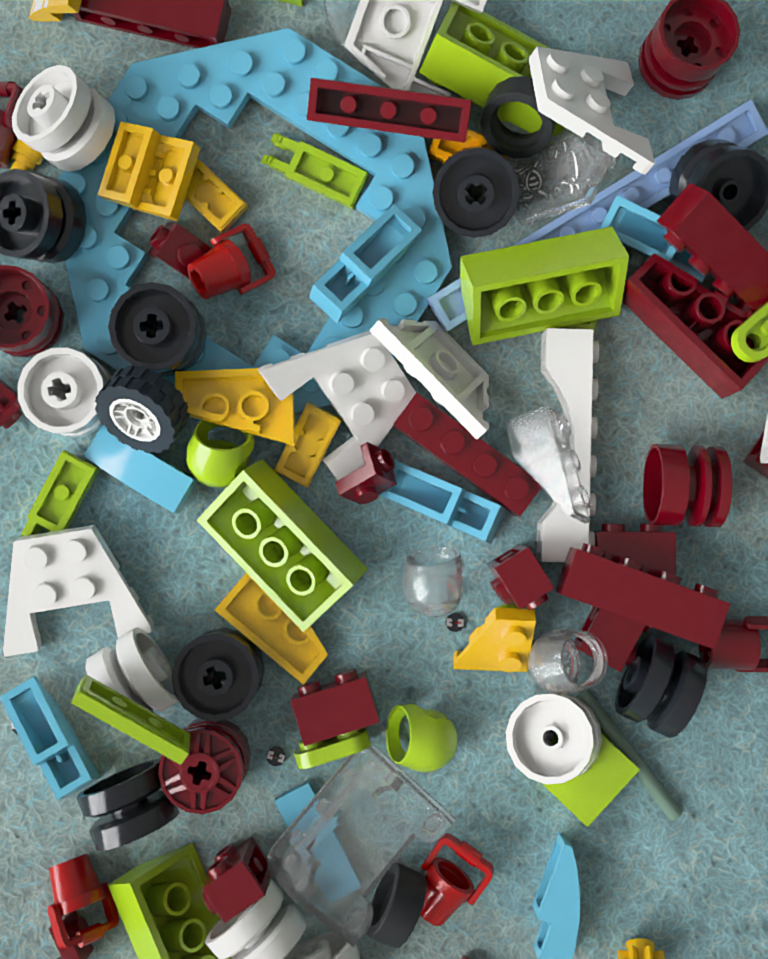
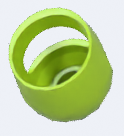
(216, 461)
(431, 738)

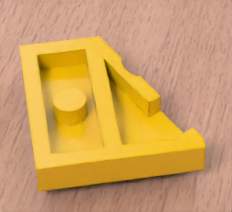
(500, 642)

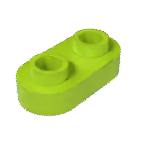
(757, 330)
(331, 748)

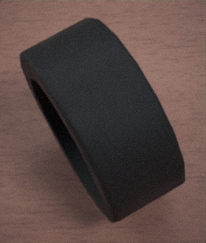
(500, 137)
(397, 905)

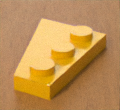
(238, 401)
(271, 629)

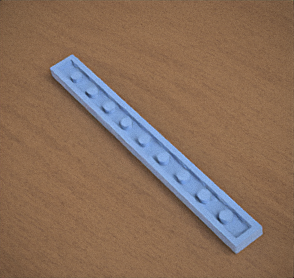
(738, 126)

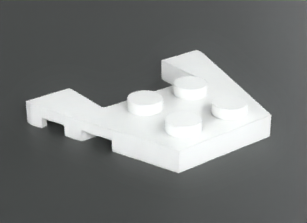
(393, 37)
(573, 93)
(360, 384)
(64, 572)

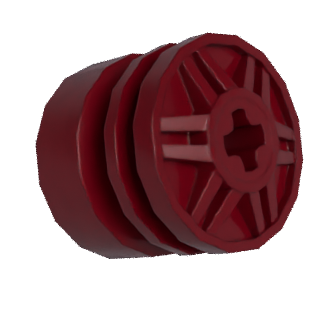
(688, 47)
(41, 317)
(687, 485)
(227, 759)

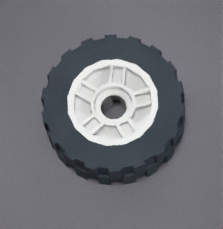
(142, 409)

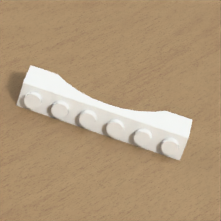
(568, 367)

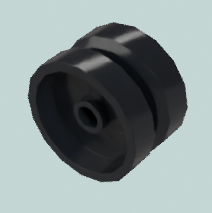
(730, 174)
(478, 215)
(39, 217)
(138, 317)
(661, 687)
(202, 690)
(126, 806)

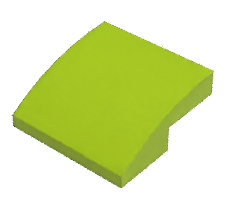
(594, 790)

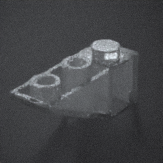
(544, 450)

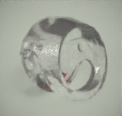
(434, 588)
(556, 661)

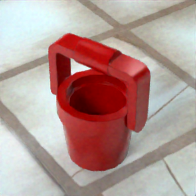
(226, 267)
(448, 884)
(74, 887)

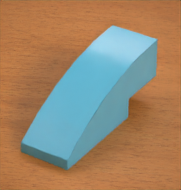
(643, 234)
(364, 263)
(142, 471)
(445, 502)
(49, 738)
(558, 904)

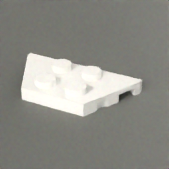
(441, 367)

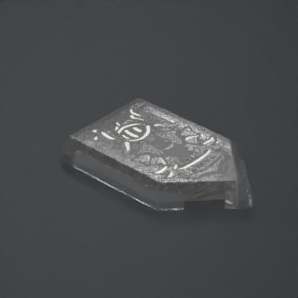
(560, 177)

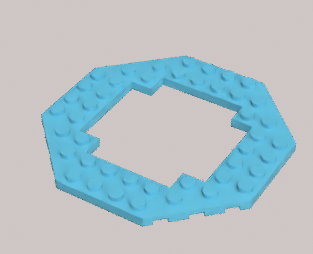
(219, 82)

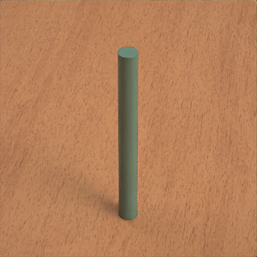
(645, 775)

